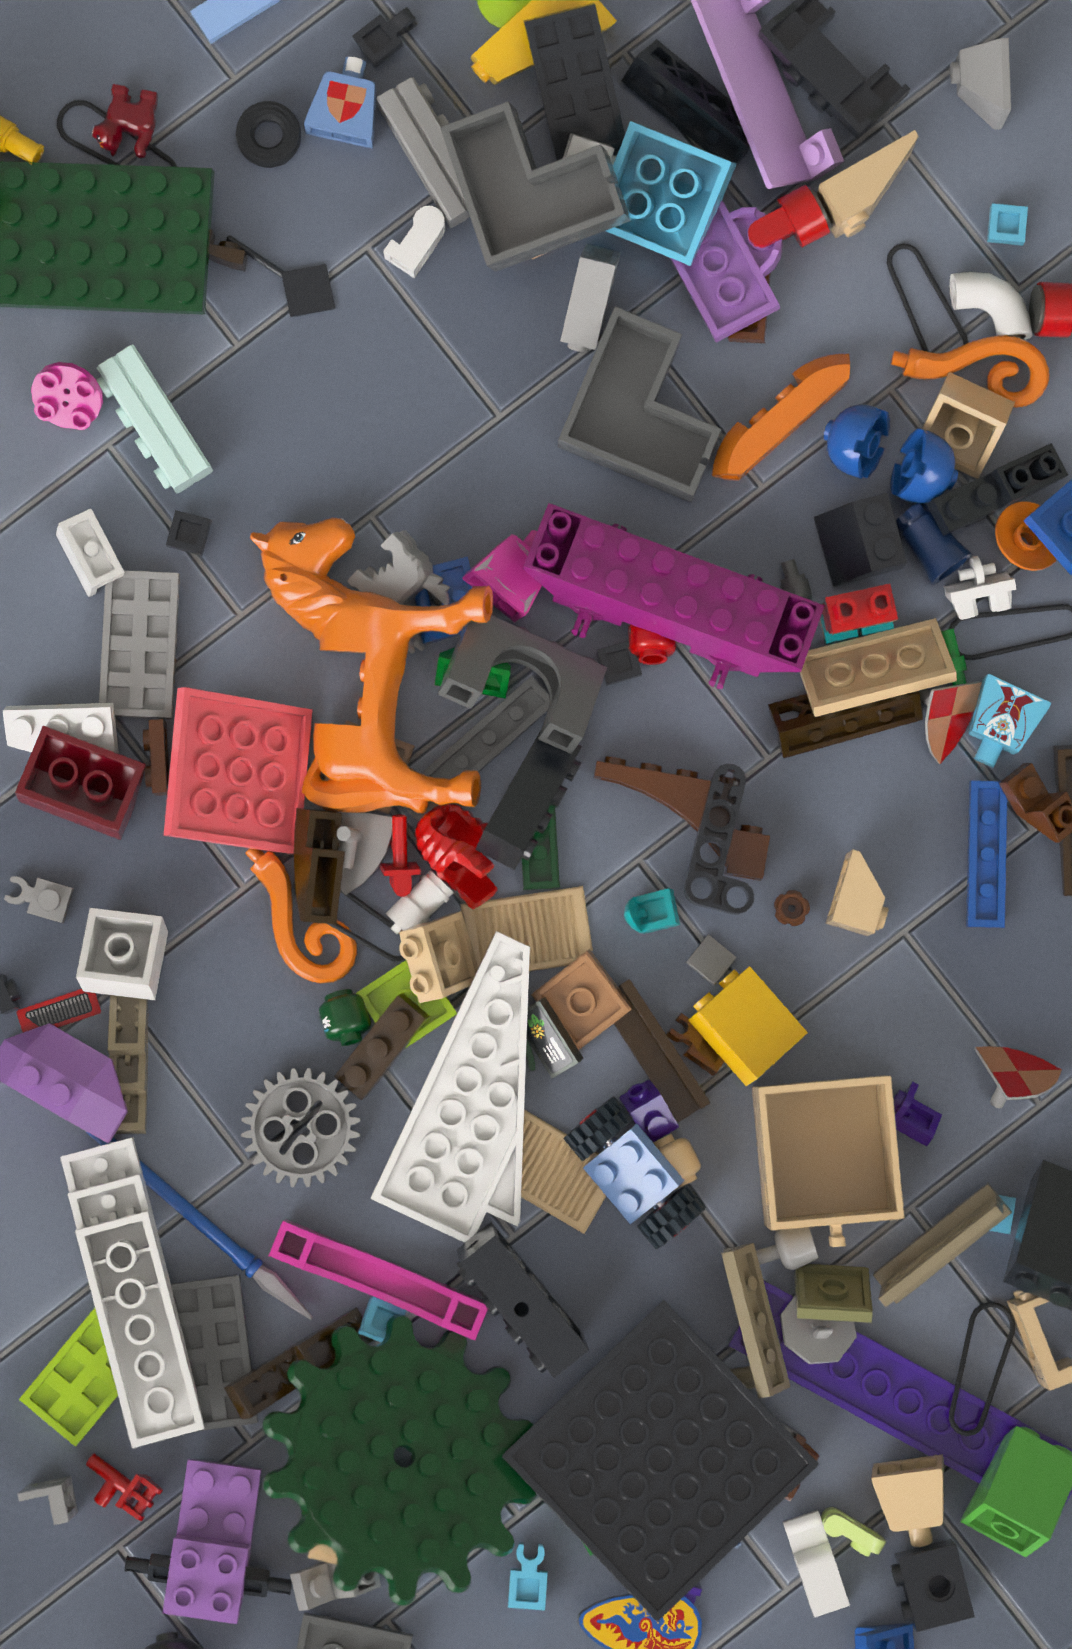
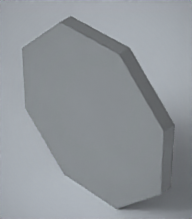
(816, 1339)

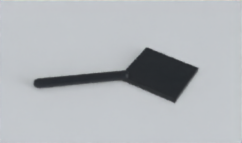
(305, 288)

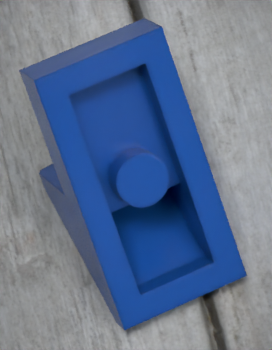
(885, 1637)

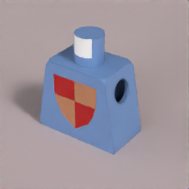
(344, 106)

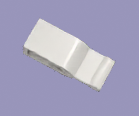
(816, 1564)

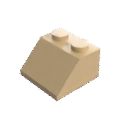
(968, 421)
(857, 898)

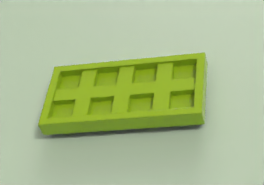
(75, 1384)

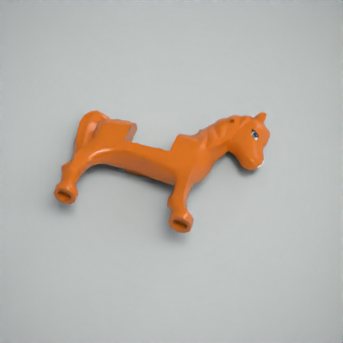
(364, 758)

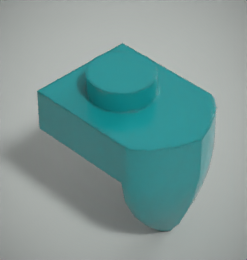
(652, 911)

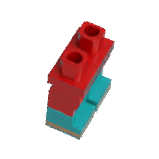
(865, 609)

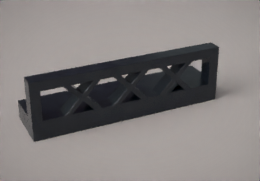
(687, 106)

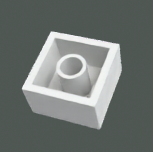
(122, 954)

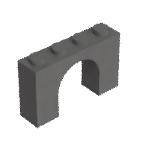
(569, 677)

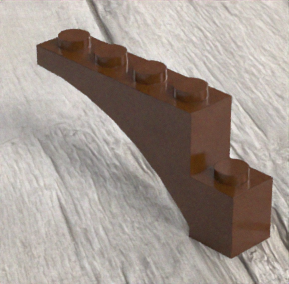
(686, 798)

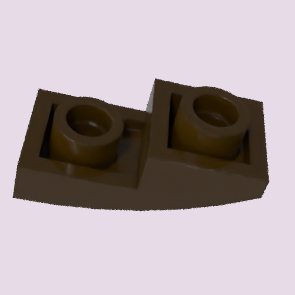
(227, 254)

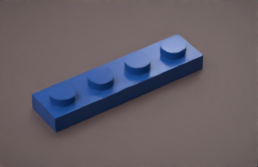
(986, 855)

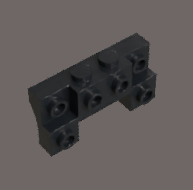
(825, 72)

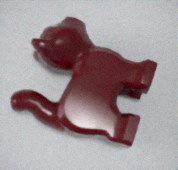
(127, 117)

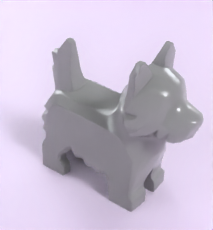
(402, 578)

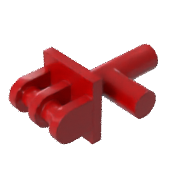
(400, 870)
(131, 1489)

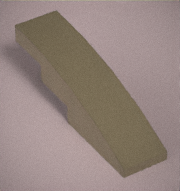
(130, 1057)

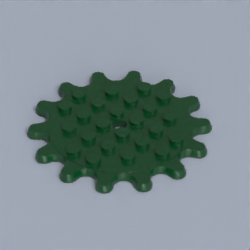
(346, 1469)

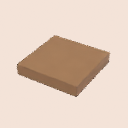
(584, 999)

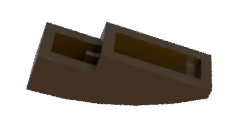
(317, 864)

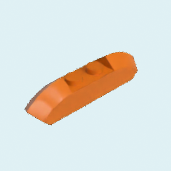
(746, 447)

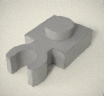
(45, 899)

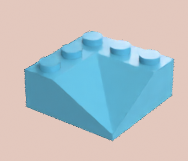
(668, 191)

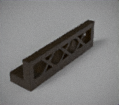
(812, 733)
(659, 1057)

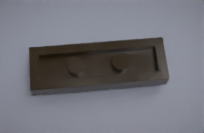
(381, 1046)

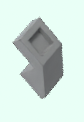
(316, 1586)

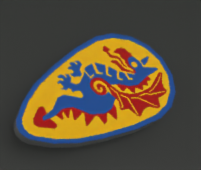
(625, 1624)

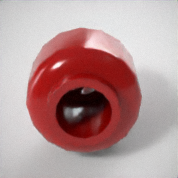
(650, 646)

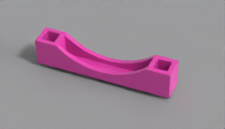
(379, 1278)

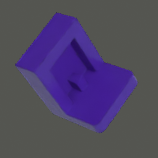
(649, 1110)
(913, 1117)

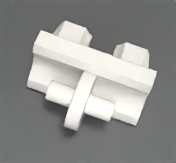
(996, 587)

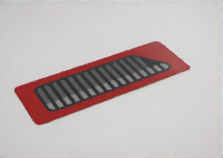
(59, 1010)

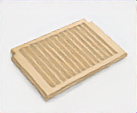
(547, 922)
(556, 1177)

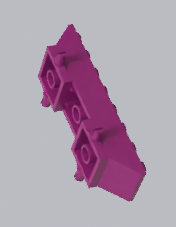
(639, 582)

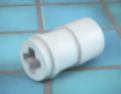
(420, 904)

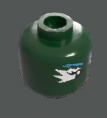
(344, 1017)

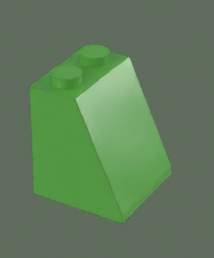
(1021, 1492)

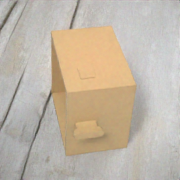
(828, 1154)

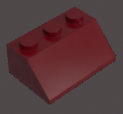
(81, 782)

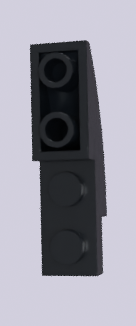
(997, 489)

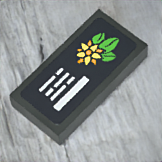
(550, 1039)

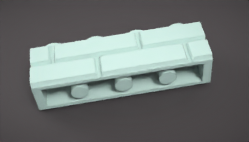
(154, 419)

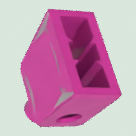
(504, 572)

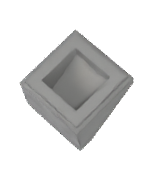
(710, 960)

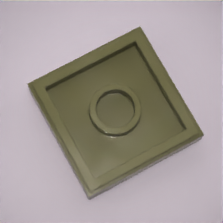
(833, 1293)

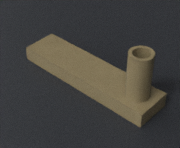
(756, 1322)

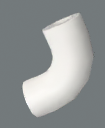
(996, 298)

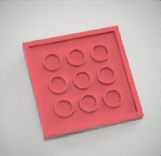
(236, 770)

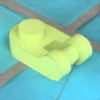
(863, 1538)

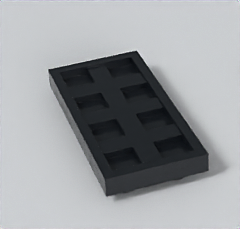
(574, 77)

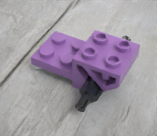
(212, 1546)

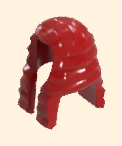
(448, 843)

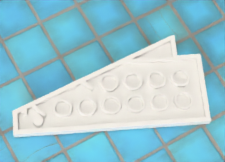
(467, 1124)

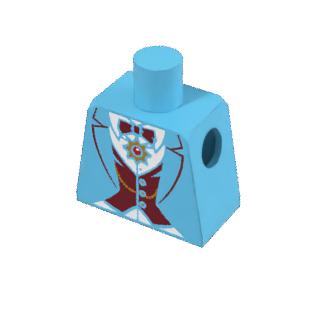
(1004, 718)

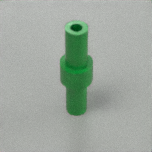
(958, 661)

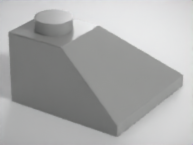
(984, 80)

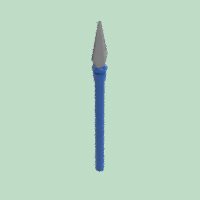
(265, 1278)

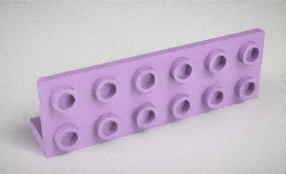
(761, 96)

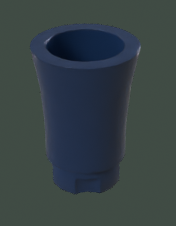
(936, 553)

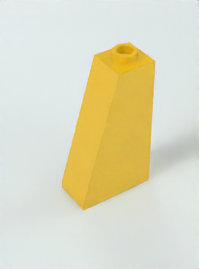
(509, 49)

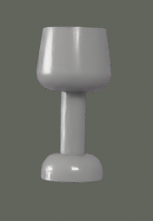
(792, 1247)

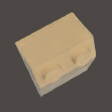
(857, 190)

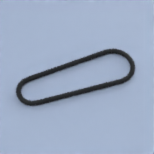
(90, 151)
(934, 284)
(1021, 646)
(356, 937)
(962, 1365)

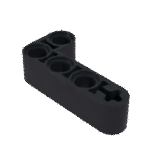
(721, 838)

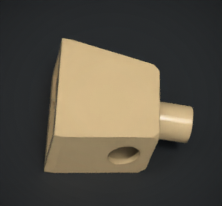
(911, 1495)

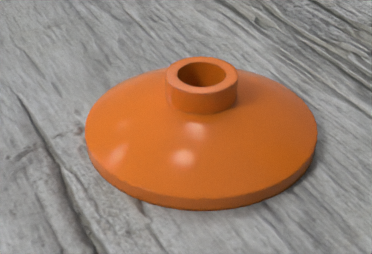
(1008, 535)

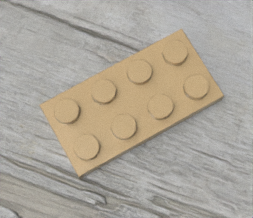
(877, 667)

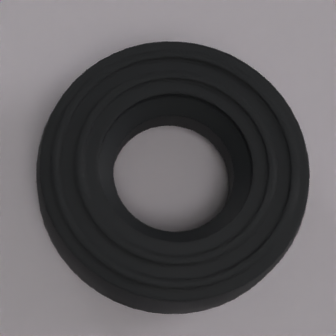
(260, 113)

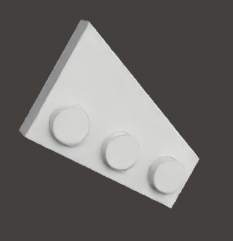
(86, 722)

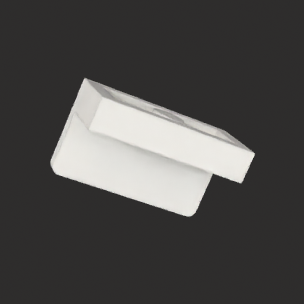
(89, 551)

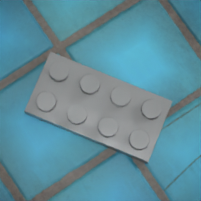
(140, 644)

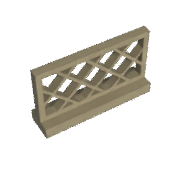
(940, 1244)

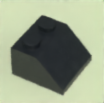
(860, 540)

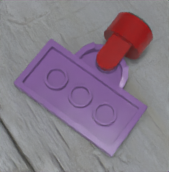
(740, 252)

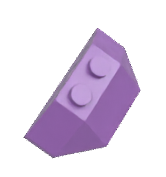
(65, 1078)

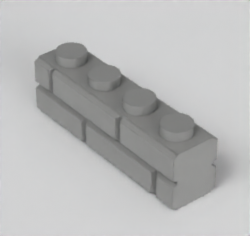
(419, 133)

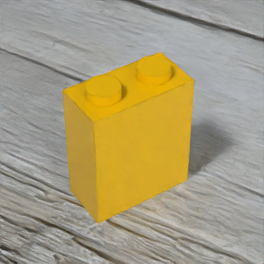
(746, 1024)

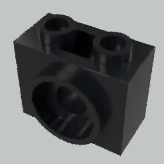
(914, 1573)

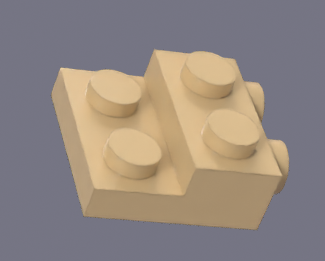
(439, 957)

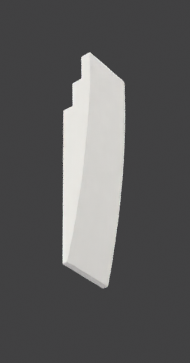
(132, 1292)

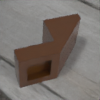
(1031, 801)

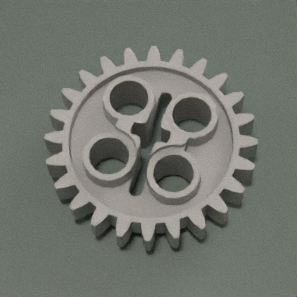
(274, 1106)

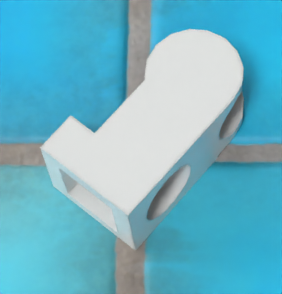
(419, 242)

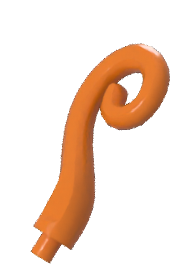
(930, 365)
(276, 880)

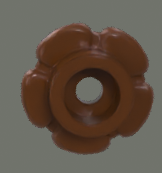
(793, 898)

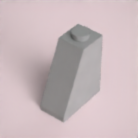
(589, 297)

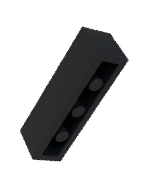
(526, 803)

